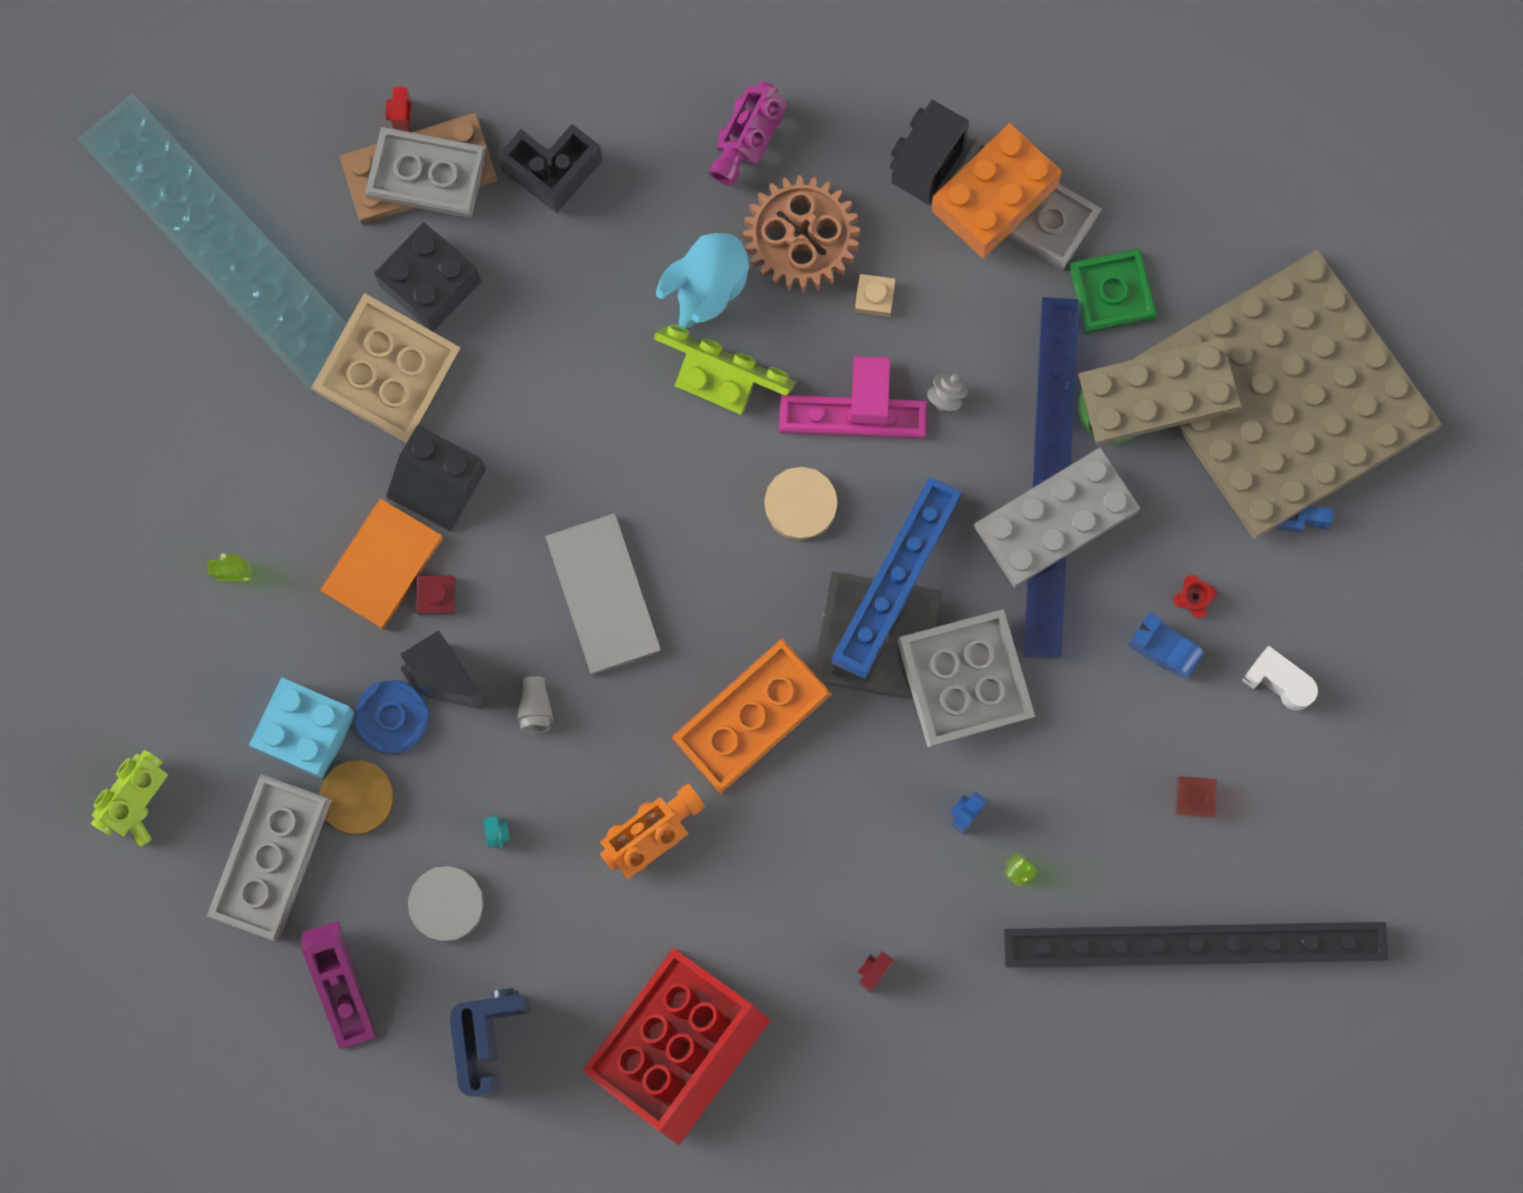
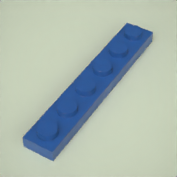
(896, 578)

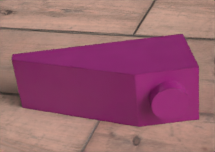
(337, 984)

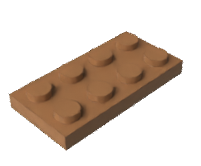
(359, 162)

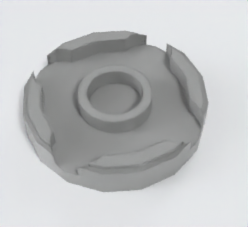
(445, 904)

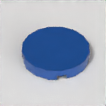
(391, 717)

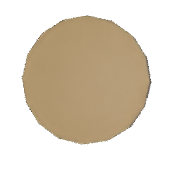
(800, 503)

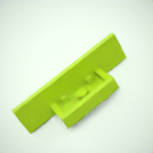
(719, 374)

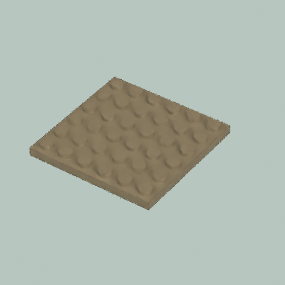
(1313, 395)

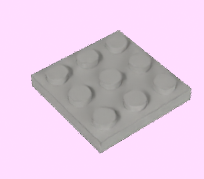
(965, 677)

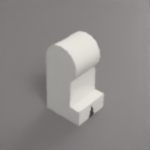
(1284, 678)

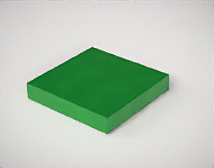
(1112, 291)

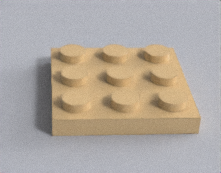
(385, 368)

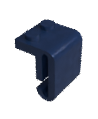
(502, 1004)

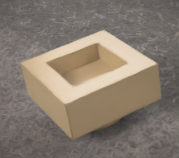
(874, 295)

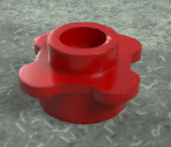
(1193, 585)

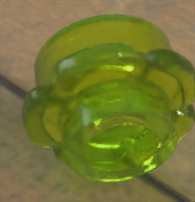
(1020, 870)

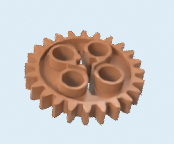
(778, 254)

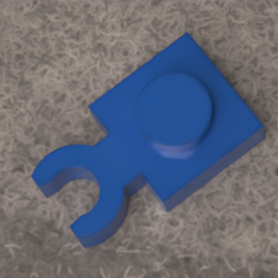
(967, 810)

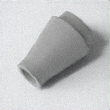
(534, 707)

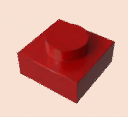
(399, 109)

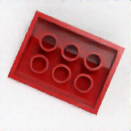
(676, 1046)

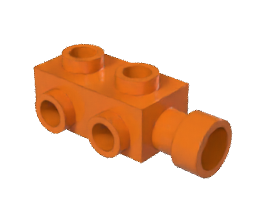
(652, 836)

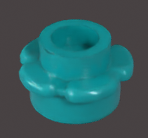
(496, 831)

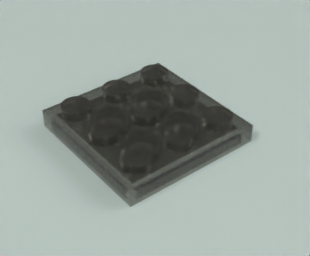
(888, 671)

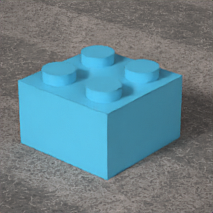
(302, 728)

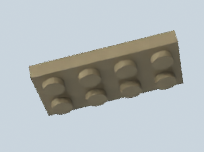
(1159, 391)

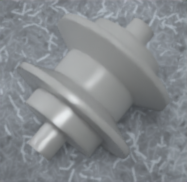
(947, 392)

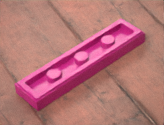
(833, 417)

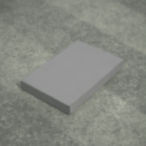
(426, 172)

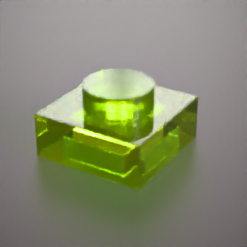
(229, 568)

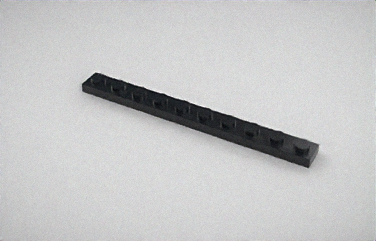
(1195, 945)

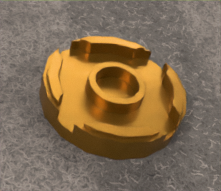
(359, 796)

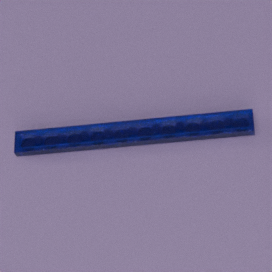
(1051, 455)

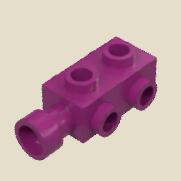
(749, 131)

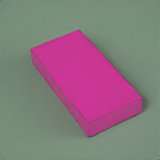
(870, 389)

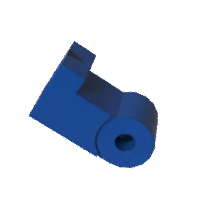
(1166, 647)

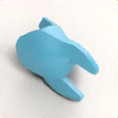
(706, 277)

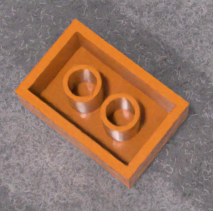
(996, 190)

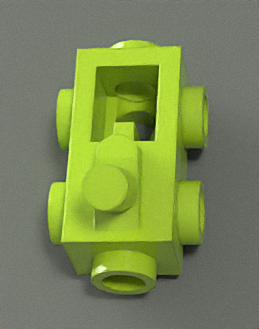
(125, 803)

